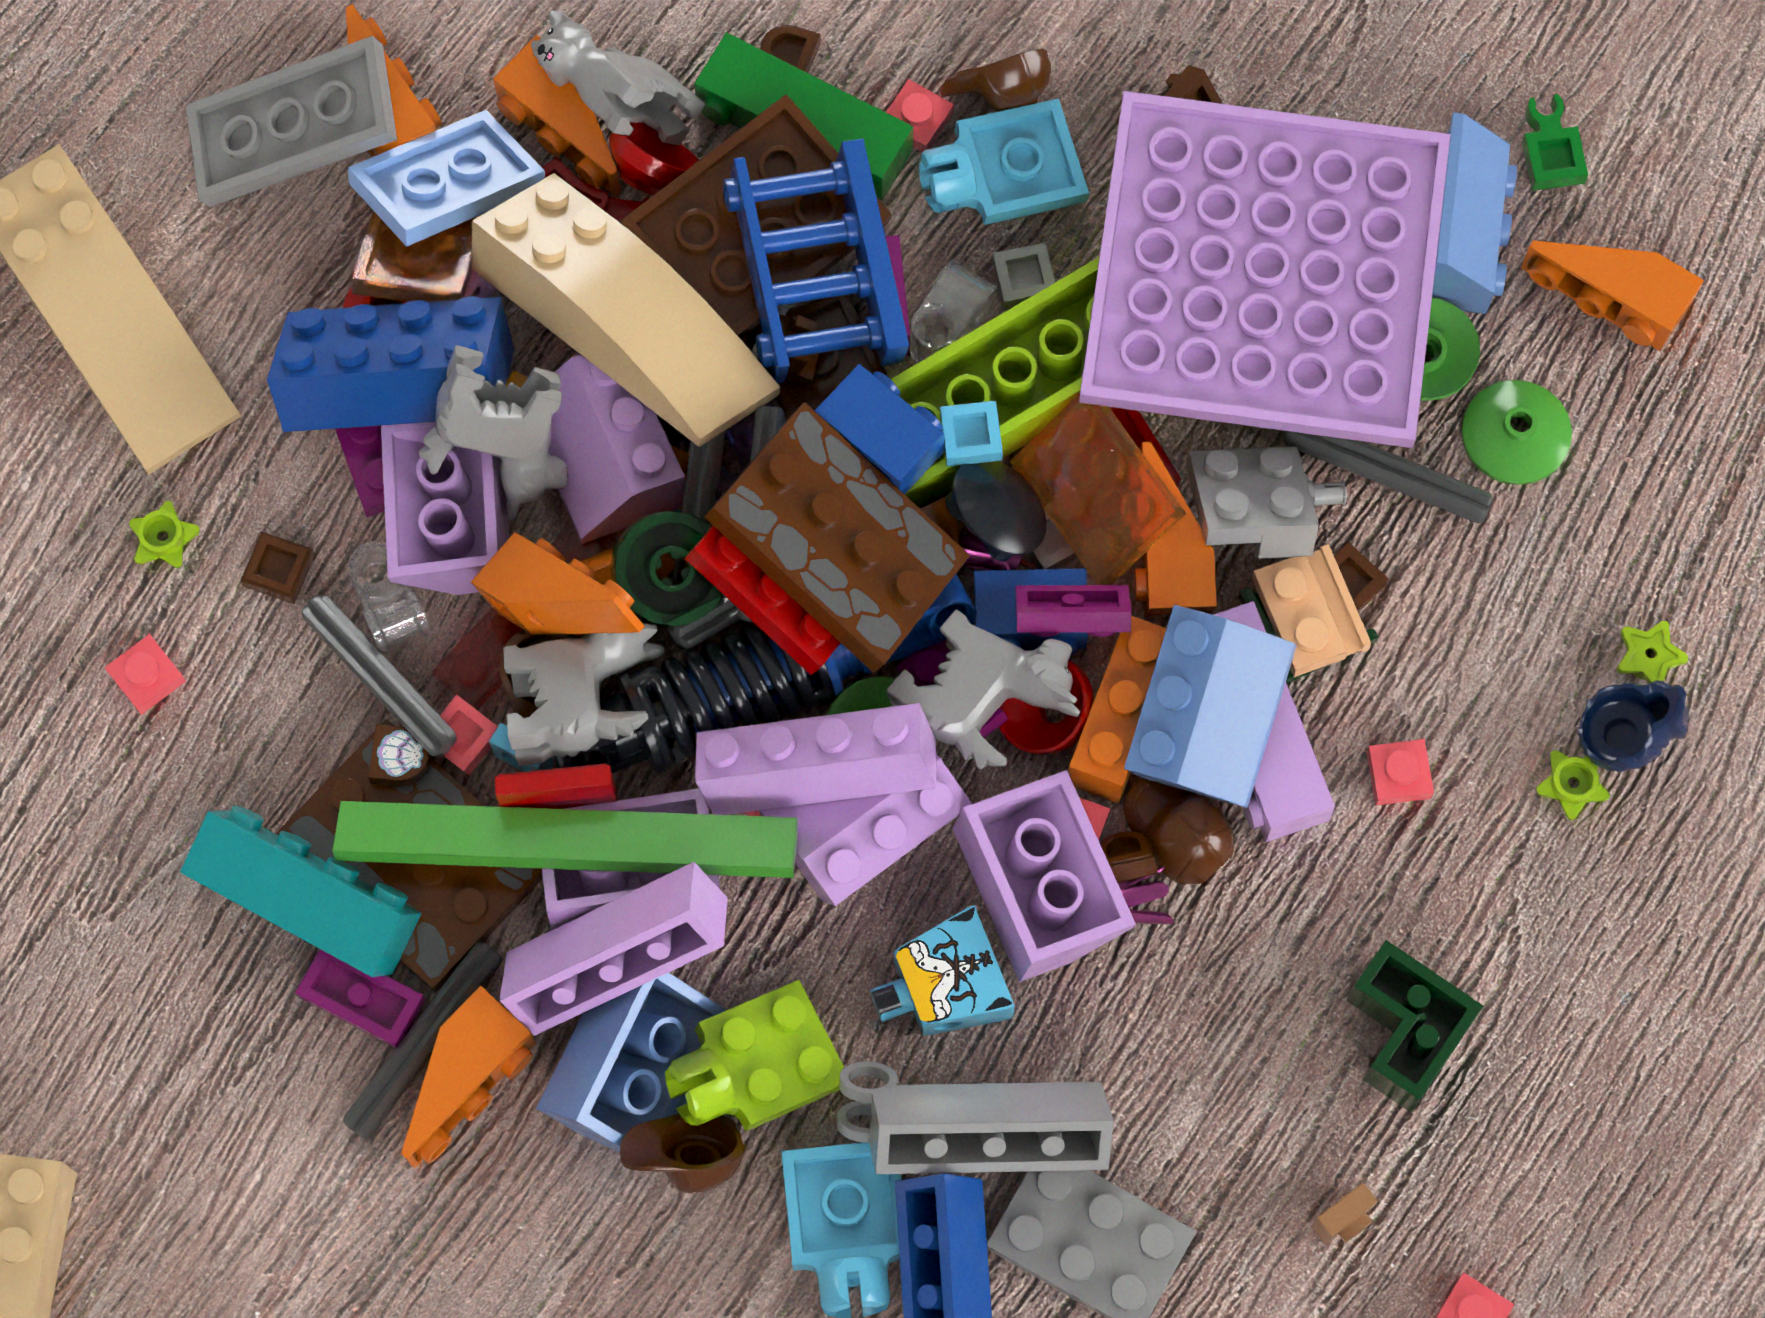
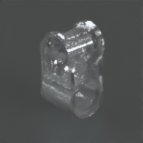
(951, 309)
(388, 607)

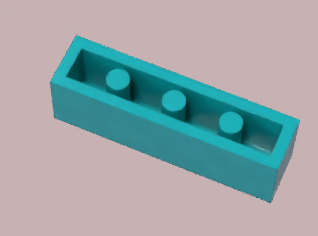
(301, 891)

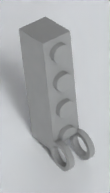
(977, 1124)

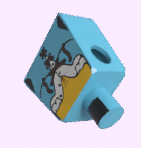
(947, 979)

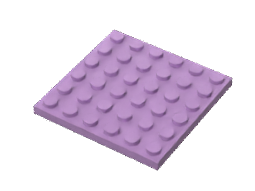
(1266, 269)

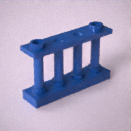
(857, 227)

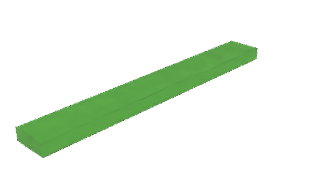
(565, 839)

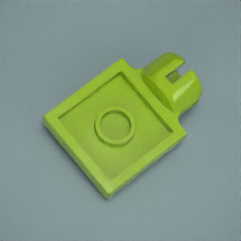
(757, 1061)

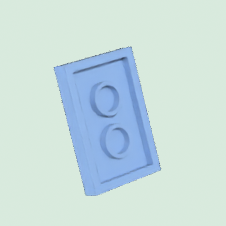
(445, 177)

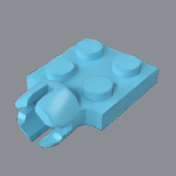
(1006, 165)
(842, 1223)

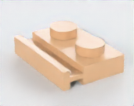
(1312, 609)

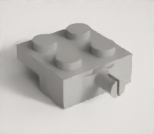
(1259, 499)

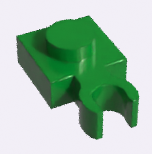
(1552, 152)

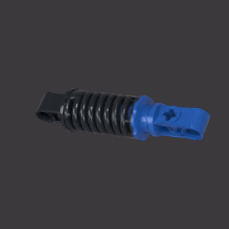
(734, 685)

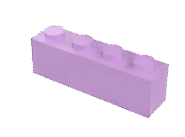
(816, 759)
(1289, 784)
(614, 949)

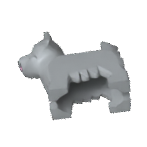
(613, 83)
(501, 423)
(978, 679)
(566, 686)

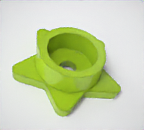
(161, 521)
(1658, 640)
(1557, 786)

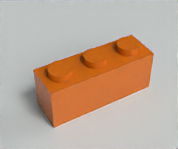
(1112, 721)

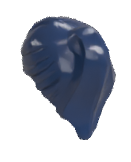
(1632, 724)

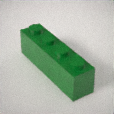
(746, 81)

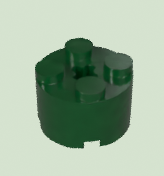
(638, 557)

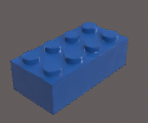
(380, 360)

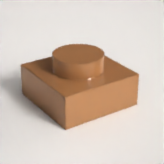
(1347, 1216)

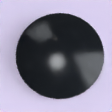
(998, 508)

